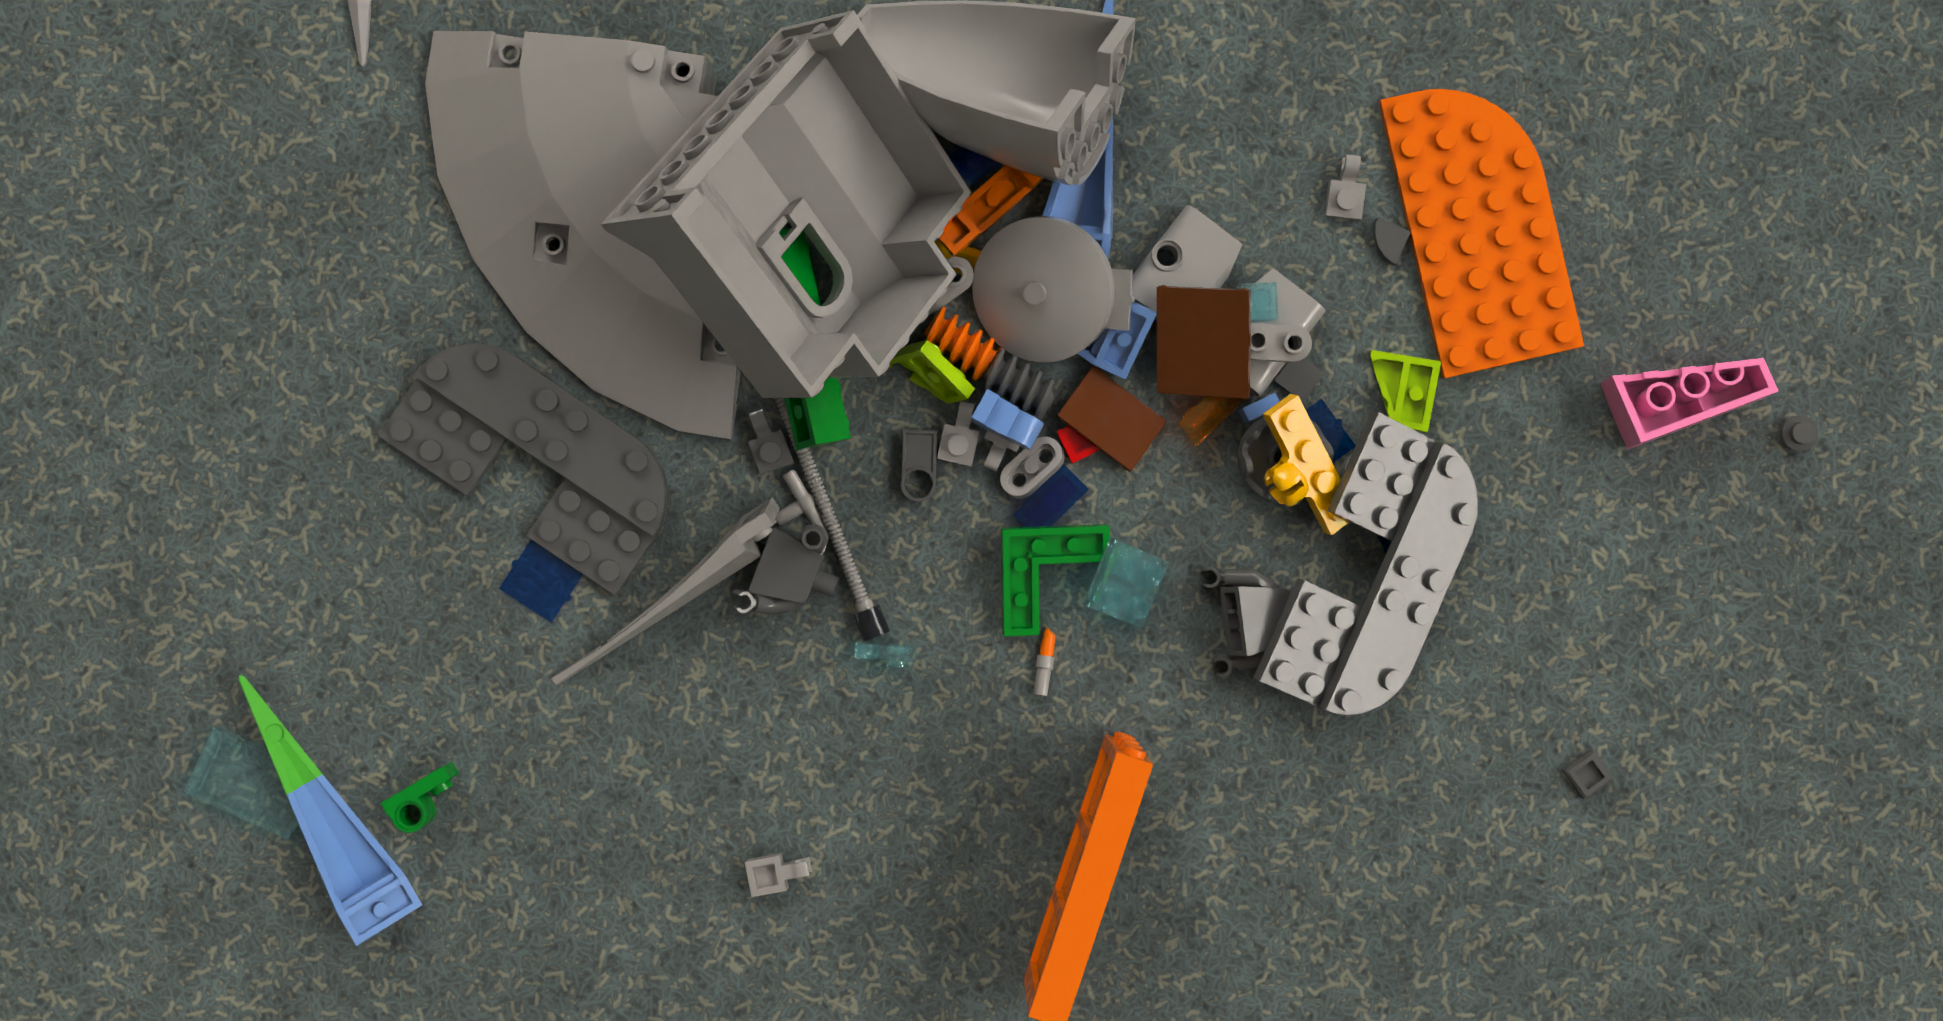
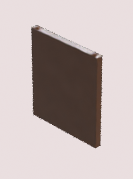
(1203, 341)

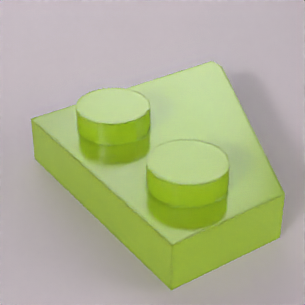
(934, 372)
(1406, 387)

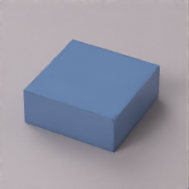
(1258, 408)

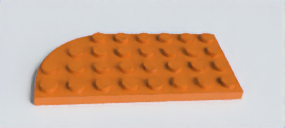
(1479, 231)

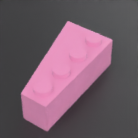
(1671, 400)

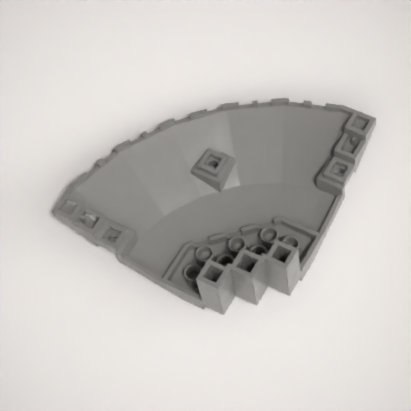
(547, 155)

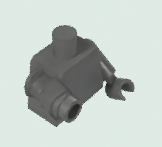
(789, 572)

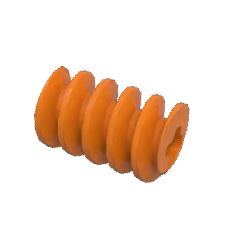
(961, 344)

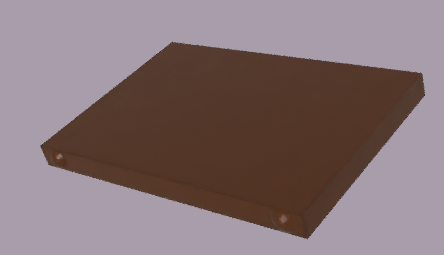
(1111, 418)

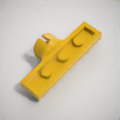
(1304, 464)

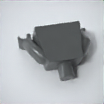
(1250, 615)

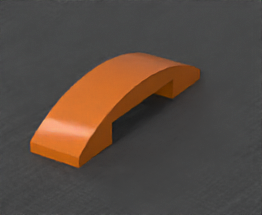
(986, 207)

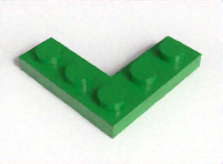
(1020, 559)

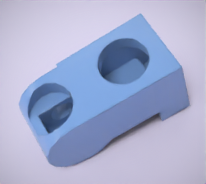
(1007, 420)

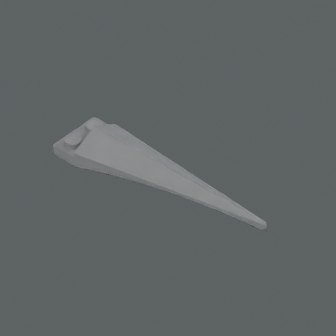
(728, 556)

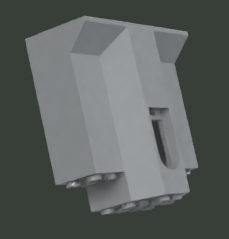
(838, 151)

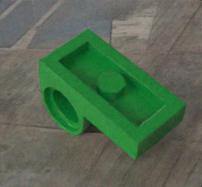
(418, 794)

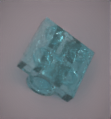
(1126, 583)

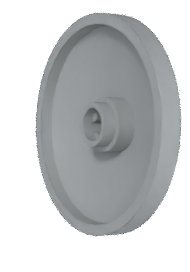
(1043, 289)

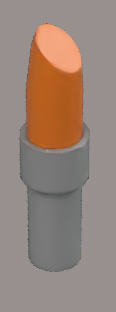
(1045, 663)

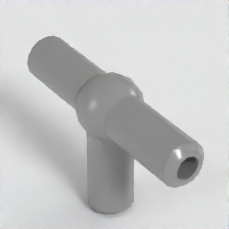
(804, 502)

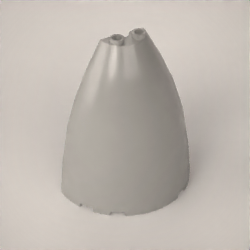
(1010, 77)

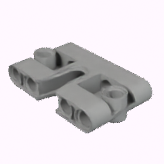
(1205, 259)

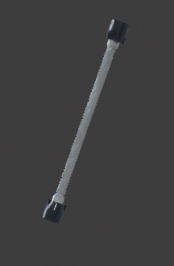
(869, 617)

